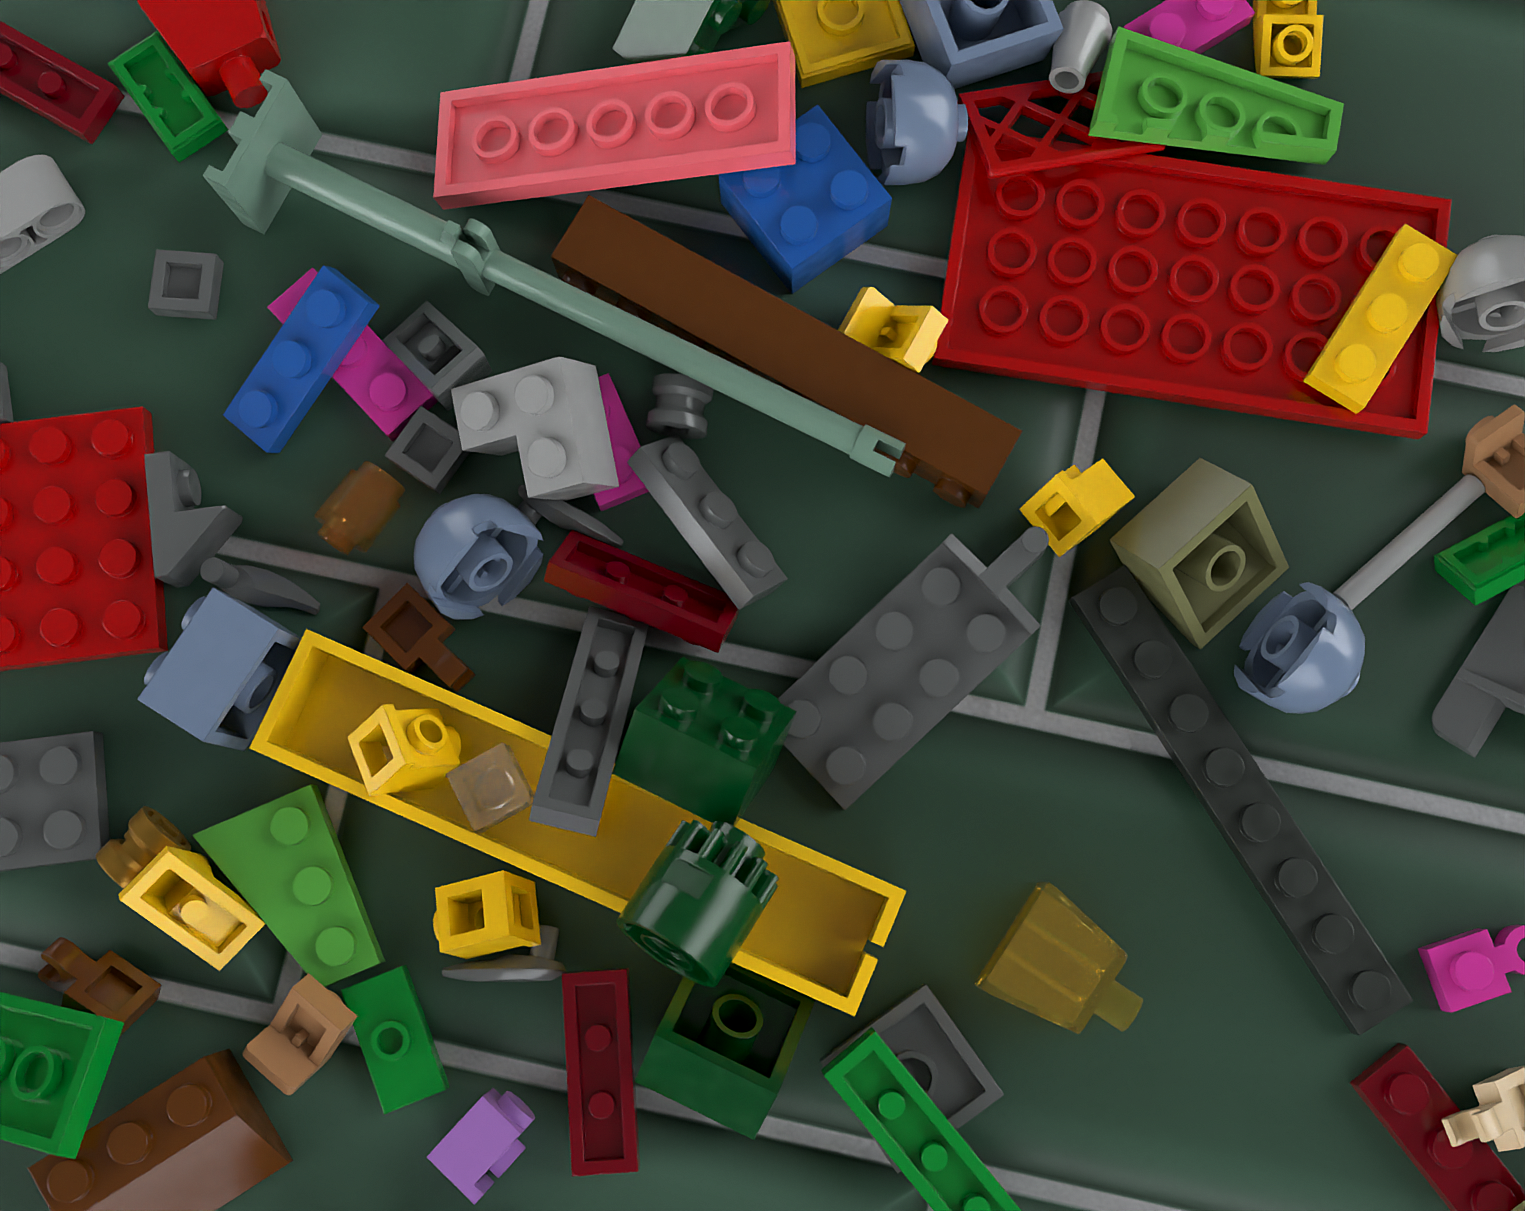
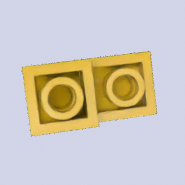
(1287, 38)

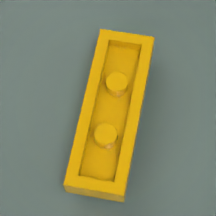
(1380, 319)

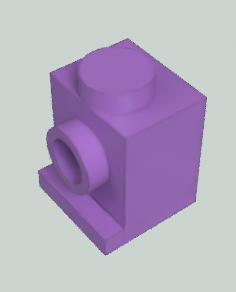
(483, 1142)

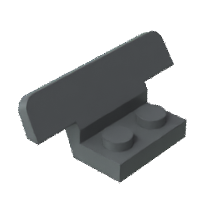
(1487, 679)

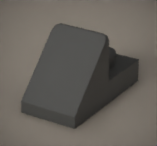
(437, 353)
(179, 533)

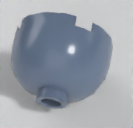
(913, 122)
(474, 553)
(1302, 651)

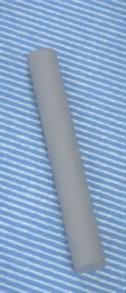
(1410, 541)

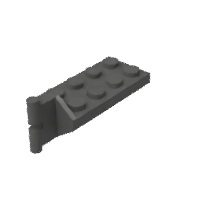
(908, 664)

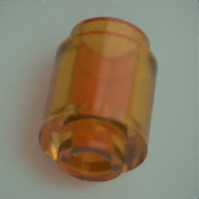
(359, 508)

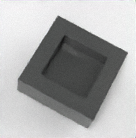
(185, 284)
(428, 450)

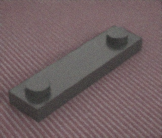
(589, 723)

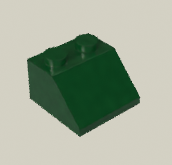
(727, 1047)

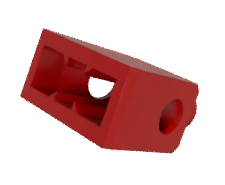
(219, 43)

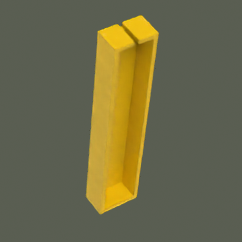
(804, 937)

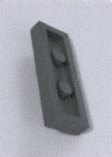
(707, 520)

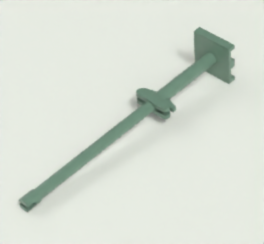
(276, 157)

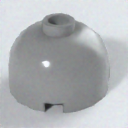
(1485, 294)

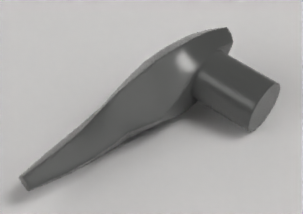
(566, 517)
(257, 586)
(515, 968)

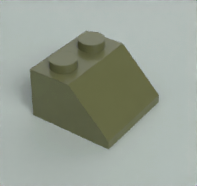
(1202, 550)

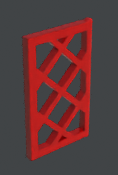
(1017, 98)

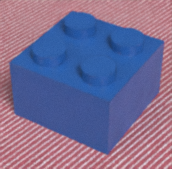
(811, 210)

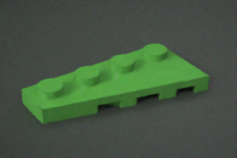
(1196, 102)

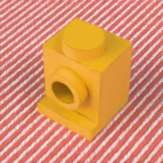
(1076, 504)
(419, 745)
(486, 915)

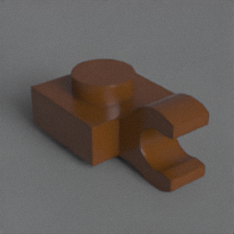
(415, 634)
(100, 988)

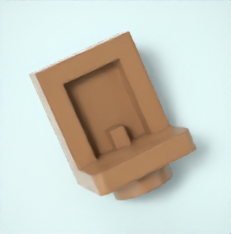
(1497, 458)
(300, 1035)

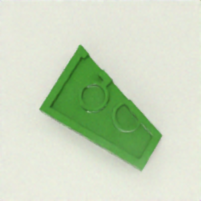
(298, 883)

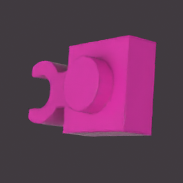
(1472, 967)

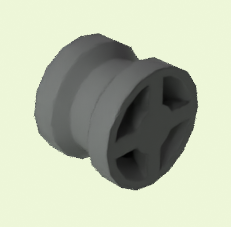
(679, 406)

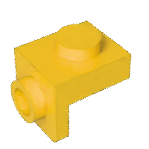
(895, 331)

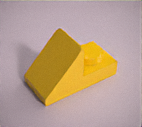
(192, 905)

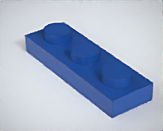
(301, 359)

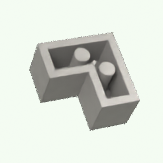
(549, 416)

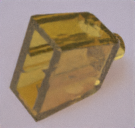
(1060, 965)

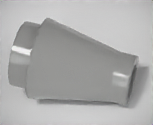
(1079, 45)

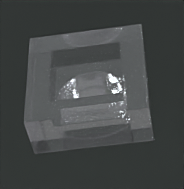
(491, 787)

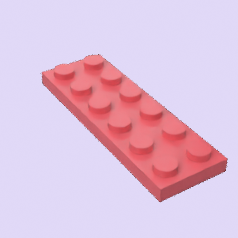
(617, 126)

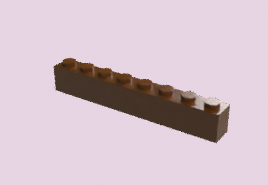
(722, 313)

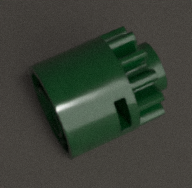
(700, 900)

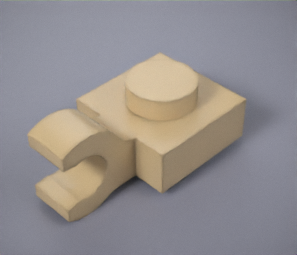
(1498, 1114)

